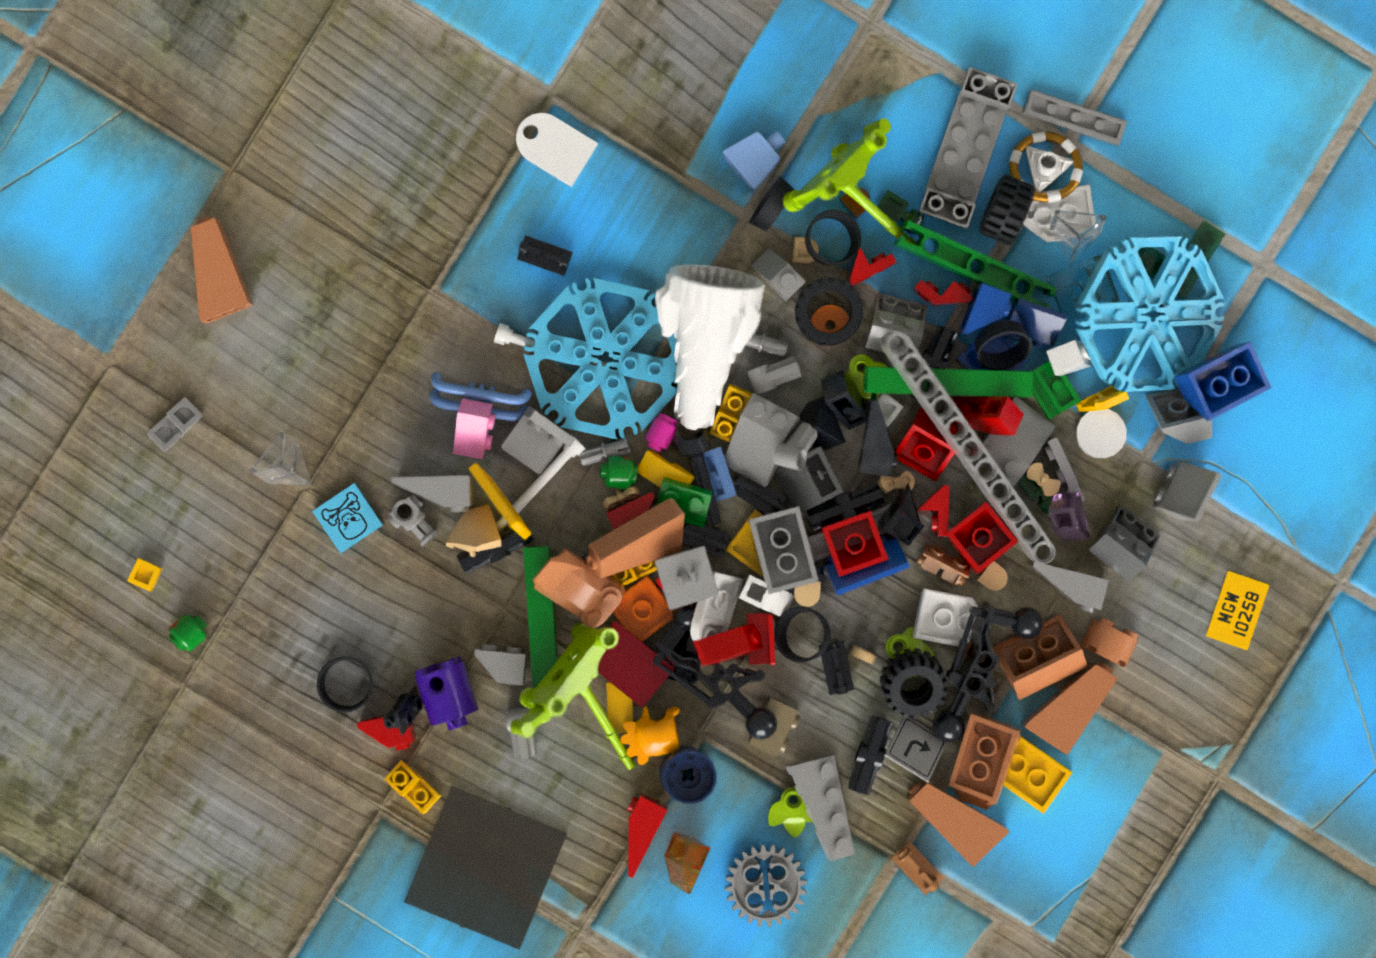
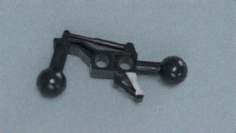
(1025, 623)
(759, 721)

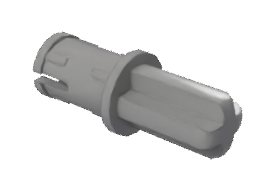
(767, 344)
(604, 451)

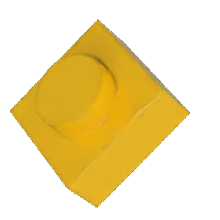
(145, 574)

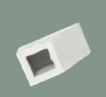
(1069, 358)
(756, 593)

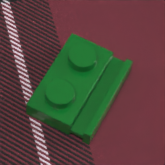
(1052, 392)
(691, 499)

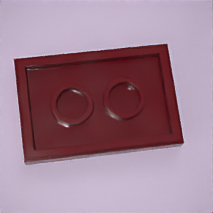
(631, 667)

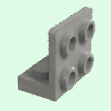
(535, 440)

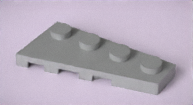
(821, 791)

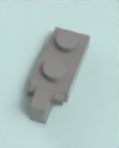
(1064, 473)

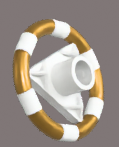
(1047, 166)

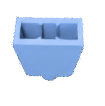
(754, 158)

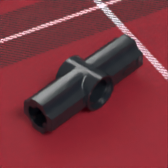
(939, 349)
(845, 506)
(509, 542)
(870, 755)

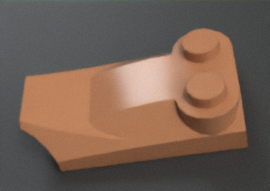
(579, 589)
(984, 760)

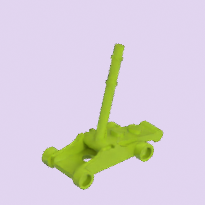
(843, 174)
(565, 680)

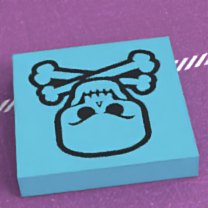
(347, 518)

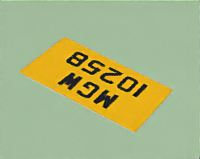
(1237, 610)

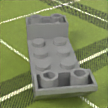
(967, 147)

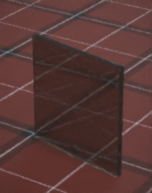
(485, 867)

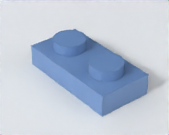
(719, 474)

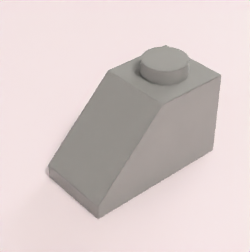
(778, 274)

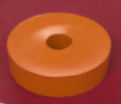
(829, 313)

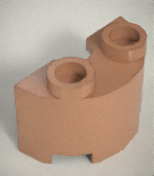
(1109, 642)

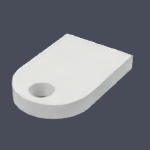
(556, 148)
(715, 613)

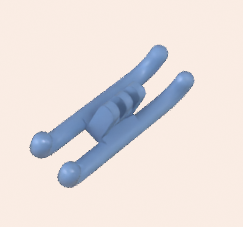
(477, 394)

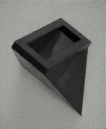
(824, 422)
(902, 518)

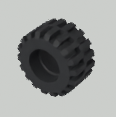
(1007, 209)
(920, 700)

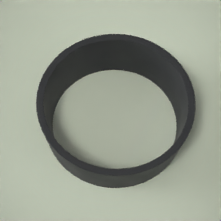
(771, 205)
(851, 226)
(1005, 359)
(781, 629)
(322, 691)

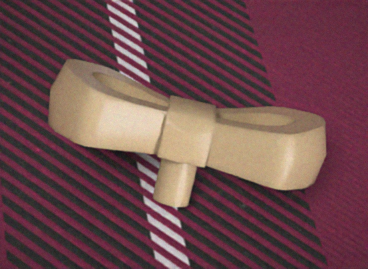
(890, 483)
(1048, 485)
(611, 503)

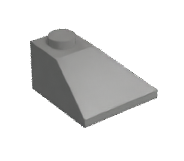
(1178, 417)

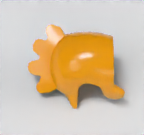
(650, 736)

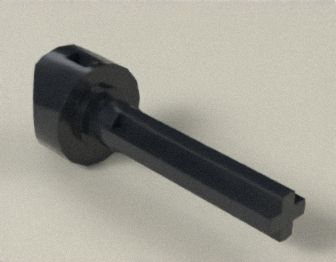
(693, 448)

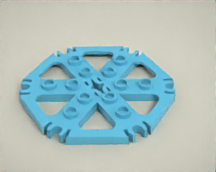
(1150, 294)
(590, 376)

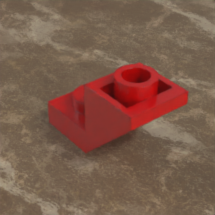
(953, 294)

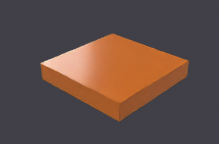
(643, 609)

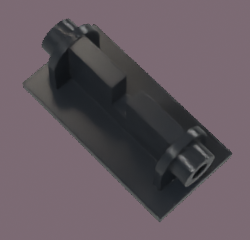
(544, 255)
(764, 499)
(712, 539)
(837, 668)
(404, 711)

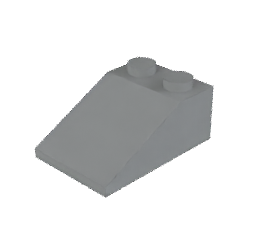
(756, 437)
(1017, 451)
(443, 490)
(1186, 491)
(783, 550)

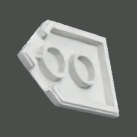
(1041, 213)
(942, 617)

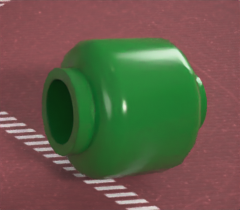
(618, 472)
(187, 632)

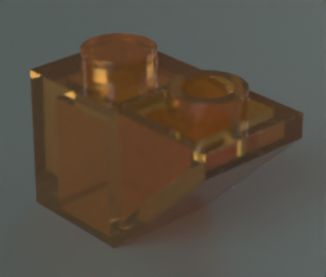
(685, 860)

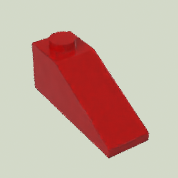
(989, 413)
(728, 645)
(644, 822)

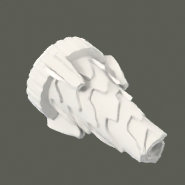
(712, 319)

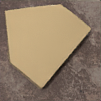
(475, 531)

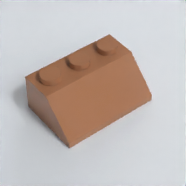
(1040, 660)

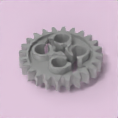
(789, 883)

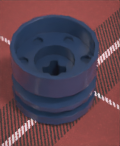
(691, 789)

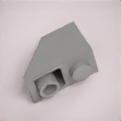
(503, 665)

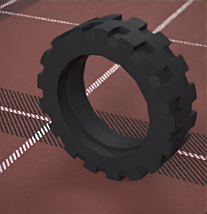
(841, 287)

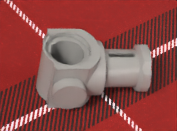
(414, 521)

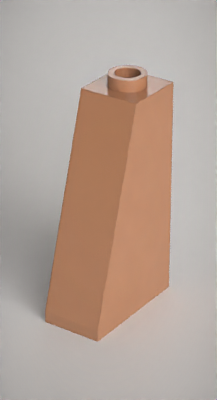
(217, 275)
(639, 540)
(1071, 708)
(960, 824)

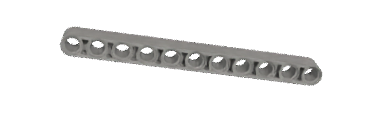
(957, 442)

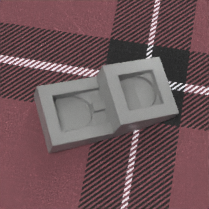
(175, 424)

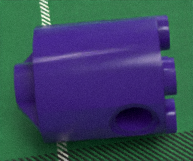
(447, 693)

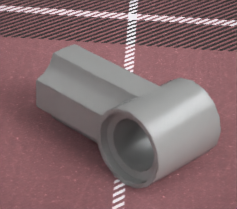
(770, 376)
(794, 451)
(522, 746)

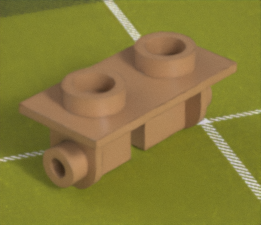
(934, 558)
(918, 868)

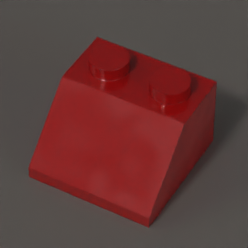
(924, 446)
(981, 538)
(854, 543)

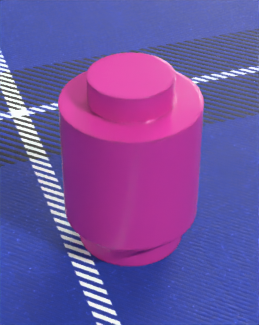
(661, 432)

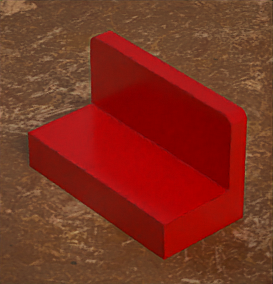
(764, 624)

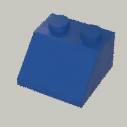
(985, 308)

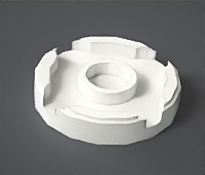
(1100, 433)

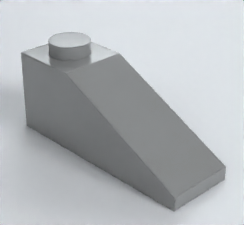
(1077, 587)

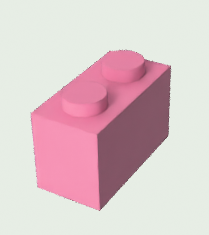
(473, 428)

